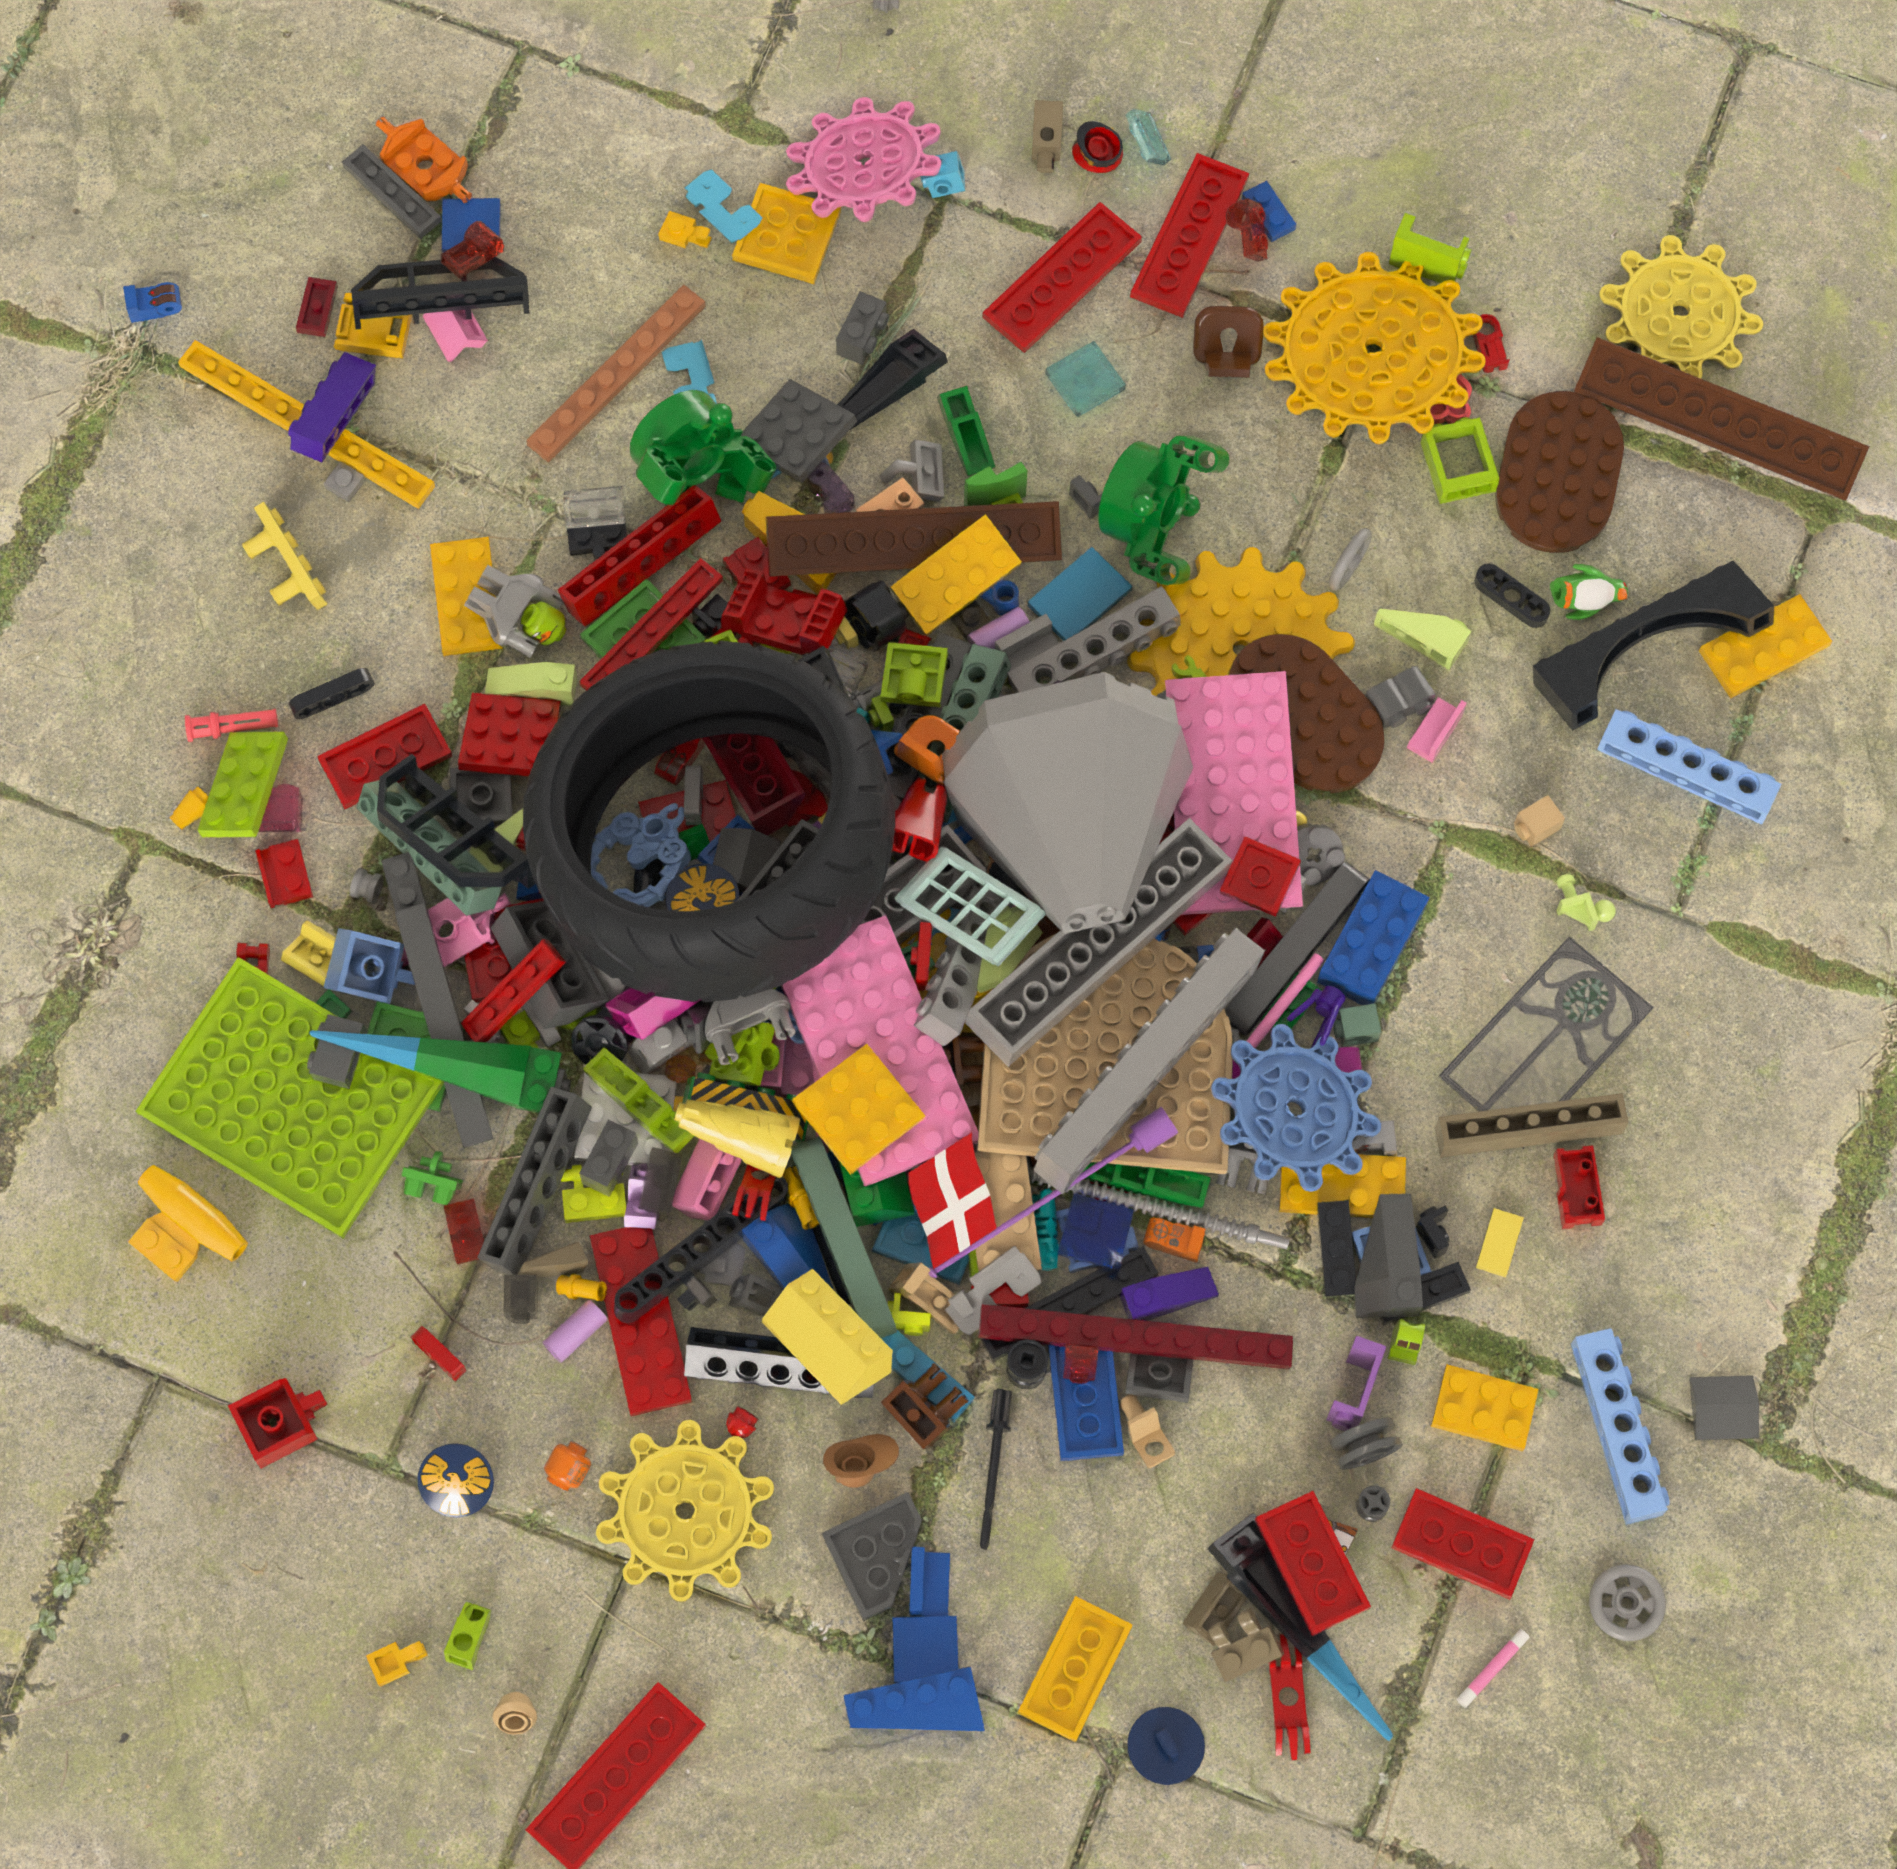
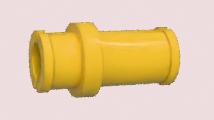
(578, 1287)

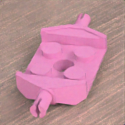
(468, 931)

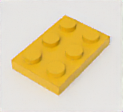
(1484, 1407)

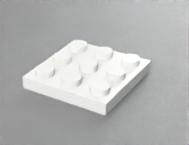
(606, 1108)

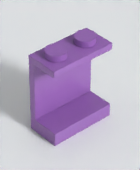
(1367, 1356)

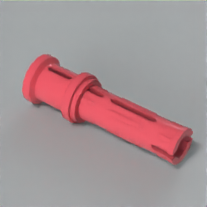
(214, 729)

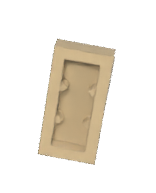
(925, 1293)

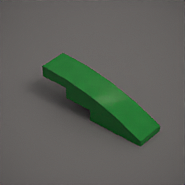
(1160, 1183)

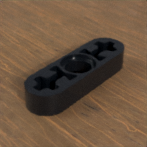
(1514, 608)
(331, 693)

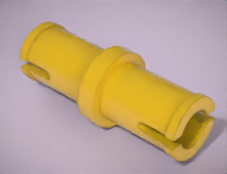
(799, 1199)

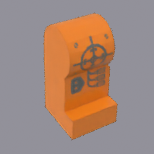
(1174, 1238)

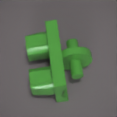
(417, 1178)

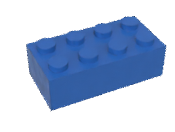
(1373, 939)

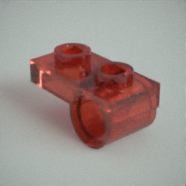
(1252, 229)
(477, 248)
(464, 1230)
(1080, 1363)

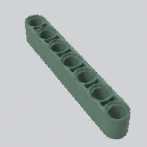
(842, 1236)

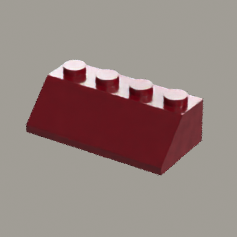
(757, 778)

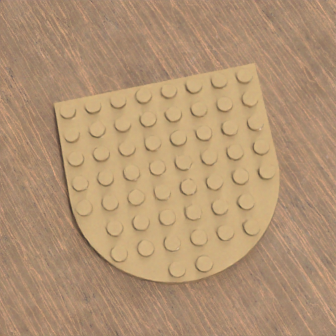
(1047, 1081)

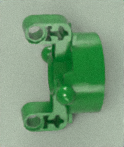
(689, 442)
(1148, 498)

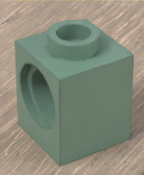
(1357, 1025)

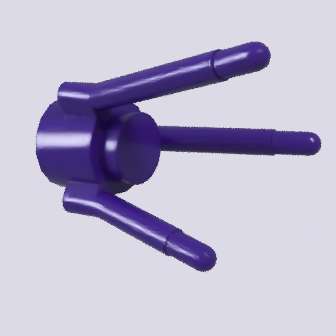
(1328, 1006)

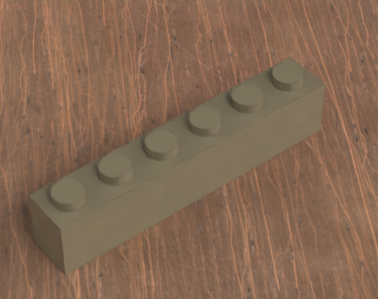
(1531, 1125)

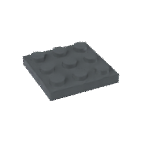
(799, 429)

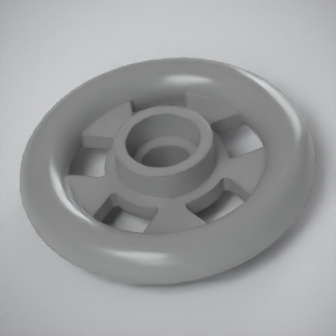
(1350, 559)
(1604, 1616)

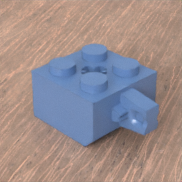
(383, 970)

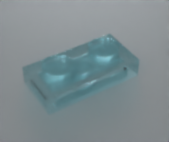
(1148, 137)

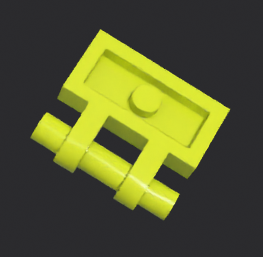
(588, 1204)

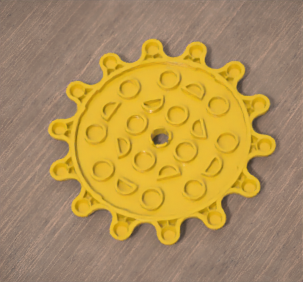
(1371, 306)
(1235, 608)

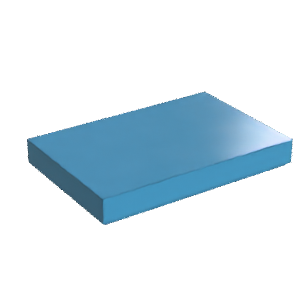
(1080, 594)
(907, 1243)

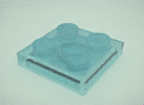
(1085, 379)

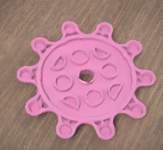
(835, 156)

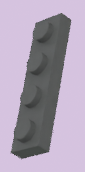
(391, 191)

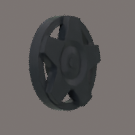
(598, 1038)

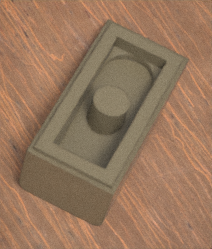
(562, 1261)

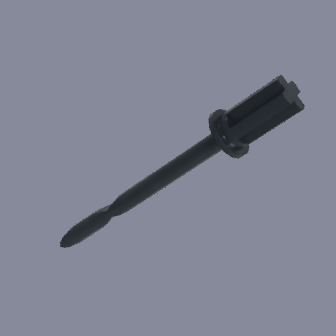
(998, 1424)

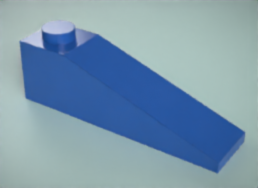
(785, 1246)

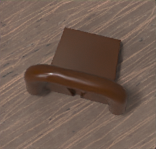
(1247, 347)

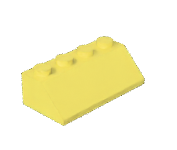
(828, 1337)

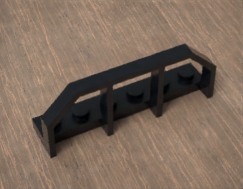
(437, 297)
(459, 818)

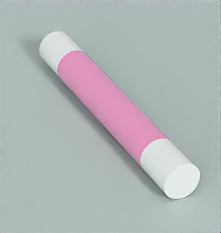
(1493, 1668)

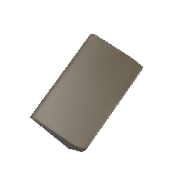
(1217, 1603)

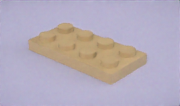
(1010, 1194)

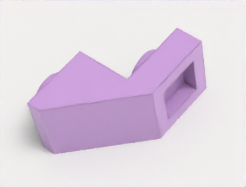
(633, 1216)

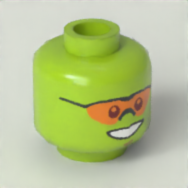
(543, 623)

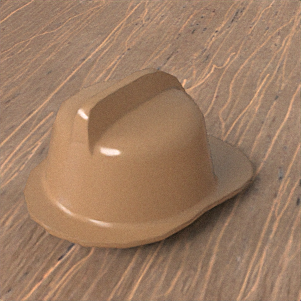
(859, 1459)

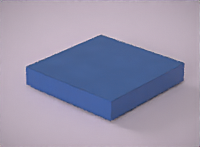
(459, 216)
(924, 1646)

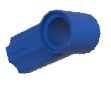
(1001, 589)

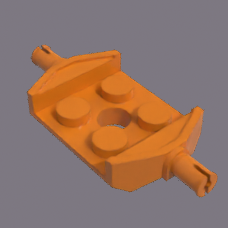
(414, 143)

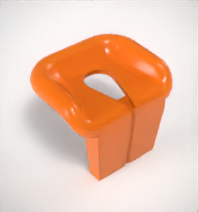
(914, 744)

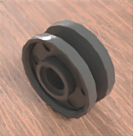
(1366, 1443)

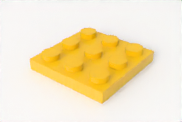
(789, 237)
(858, 1108)

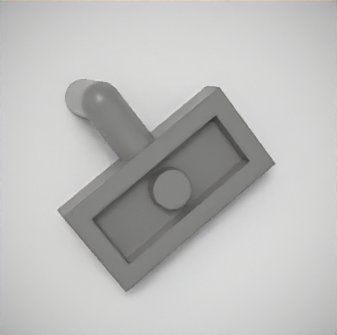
(925, 470)

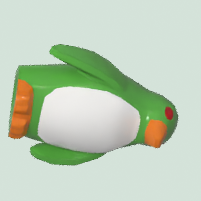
(1587, 591)

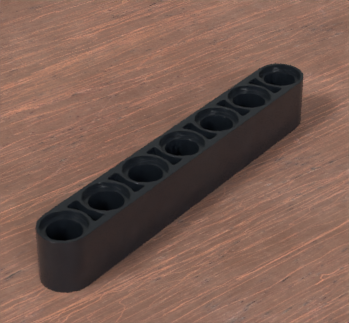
(689, 1257)

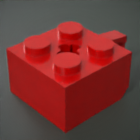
(292, 1415)

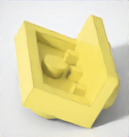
(310, 952)

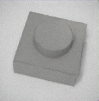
(344, 481)

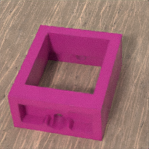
(644, 1013)

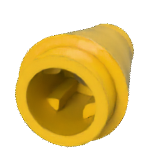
(190, 808)

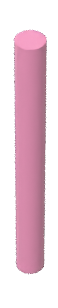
(1285, 1000)

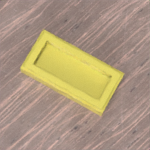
(1499, 1242)

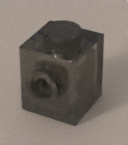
(520, 1298)

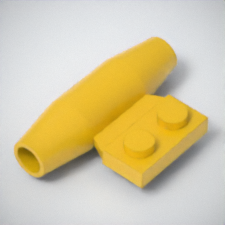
(184, 1223)

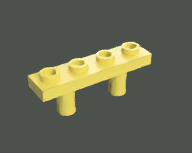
(285, 542)

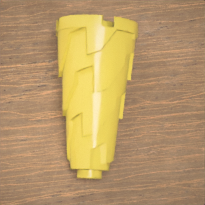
(756, 1137)

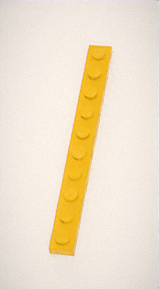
(284, 409)

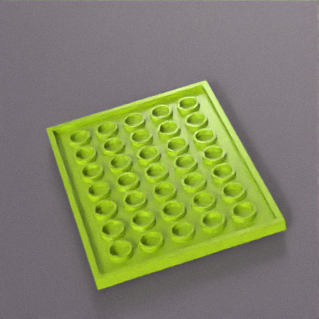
(251, 1105)

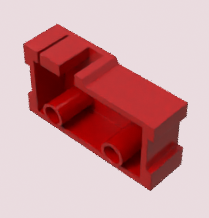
(1578, 1187)

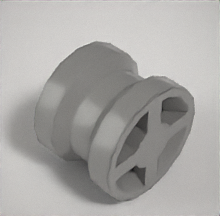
(366, 885)

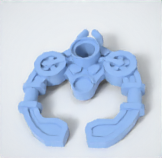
(650, 839)

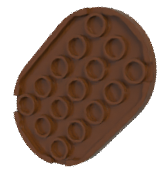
(1559, 471)
(1331, 722)

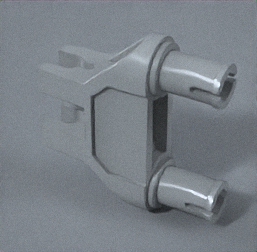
(512, 598)
(735, 1015)

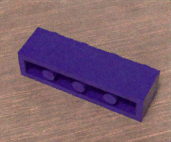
(332, 406)

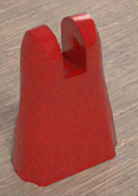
(922, 817)

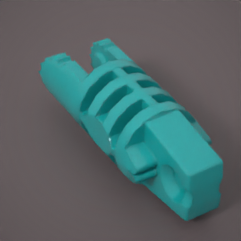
(1046, 1231)

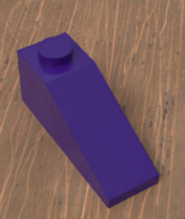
(1168, 1294)

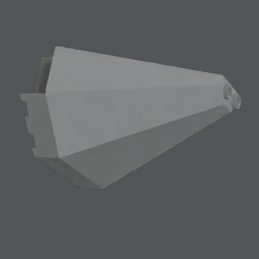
(1071, 791)

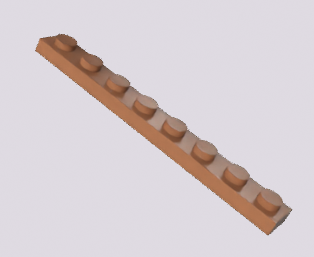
(616, 373)

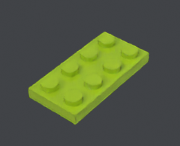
(243, 784)

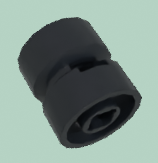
(1027, 1364)

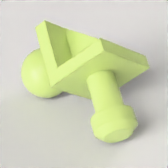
(1581, 906)

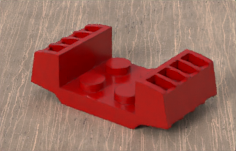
(781, 616)

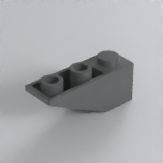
(693, 1025)

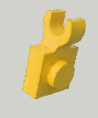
(682, 229)
(390, 1661)

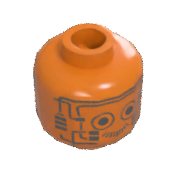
(567, 1465)

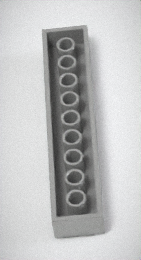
(1080, 961)
(1148, 1060)

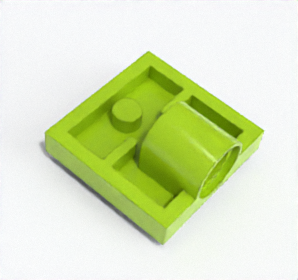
(914, 674)
(755, 1057)

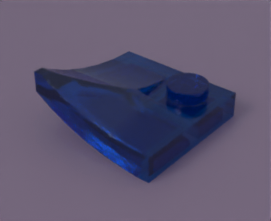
(1095, 1232)

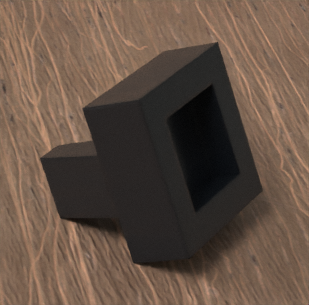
(695, 1294)

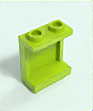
(1438, 259)

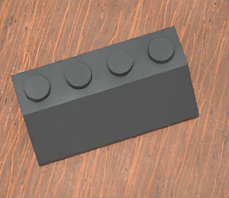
(573, 988)

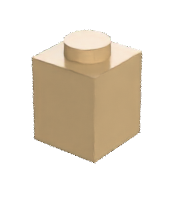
(1538, 821)

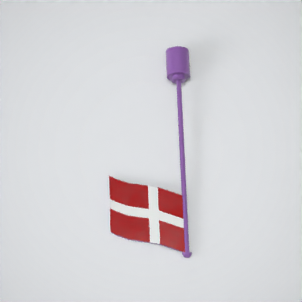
(957, 1203)

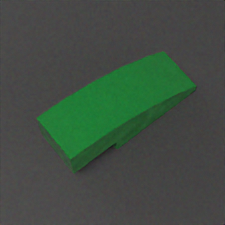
(966, 430)

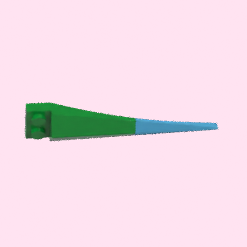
(498, 1071)

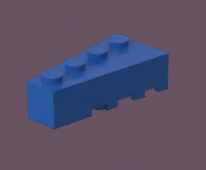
(923, 1703)

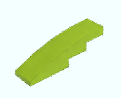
(637, 1099)

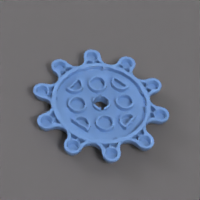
(1313, 1082)

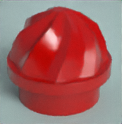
(741, 1423)

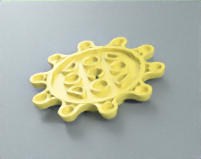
(1688, 282)
(677, 1476)

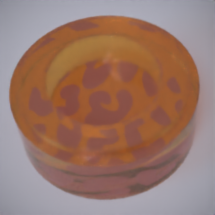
(680, 1068)

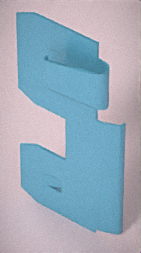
(715, 213)
(693, 359)

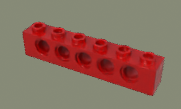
(639, 555)

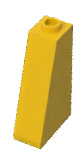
(754, 520)

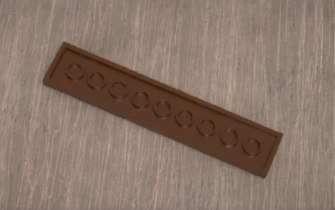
(1721, 419)
(902, 536)

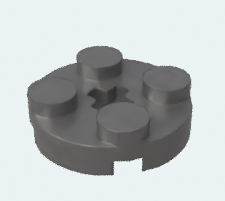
(1329, 857)

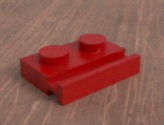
(754, 556)
(284, 873)

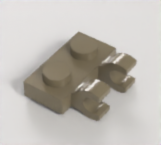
(1247, 1652)

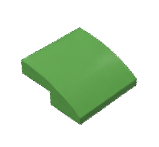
(988, 487)

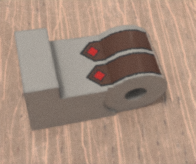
(1383, 1141)

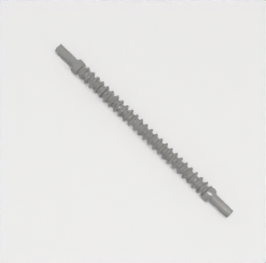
(1251, 1233)

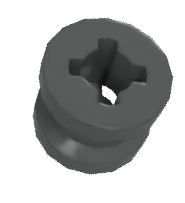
(1377, 1498)

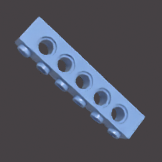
(1695, 780)
(1633, 1504)

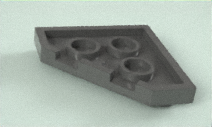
(875, 1552)

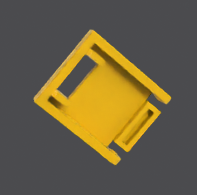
(374, 335)

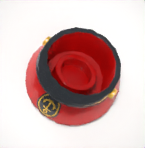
(1097, 147)

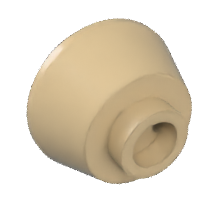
(514, 1713)

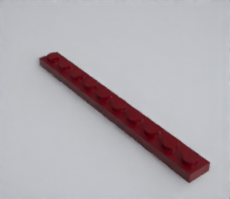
(1136, 1336)

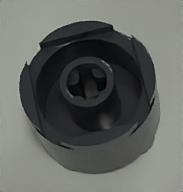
(876, 615)

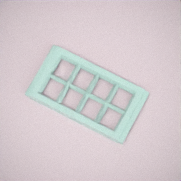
(1013, 935)

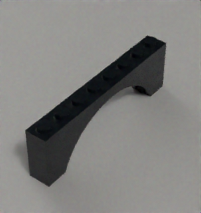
(1716, 600)

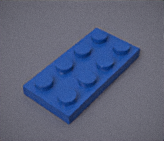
(1088, 1411)

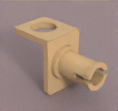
(1144, 1429)

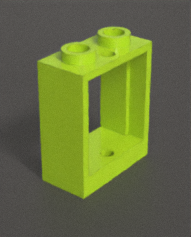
(1464, 486)

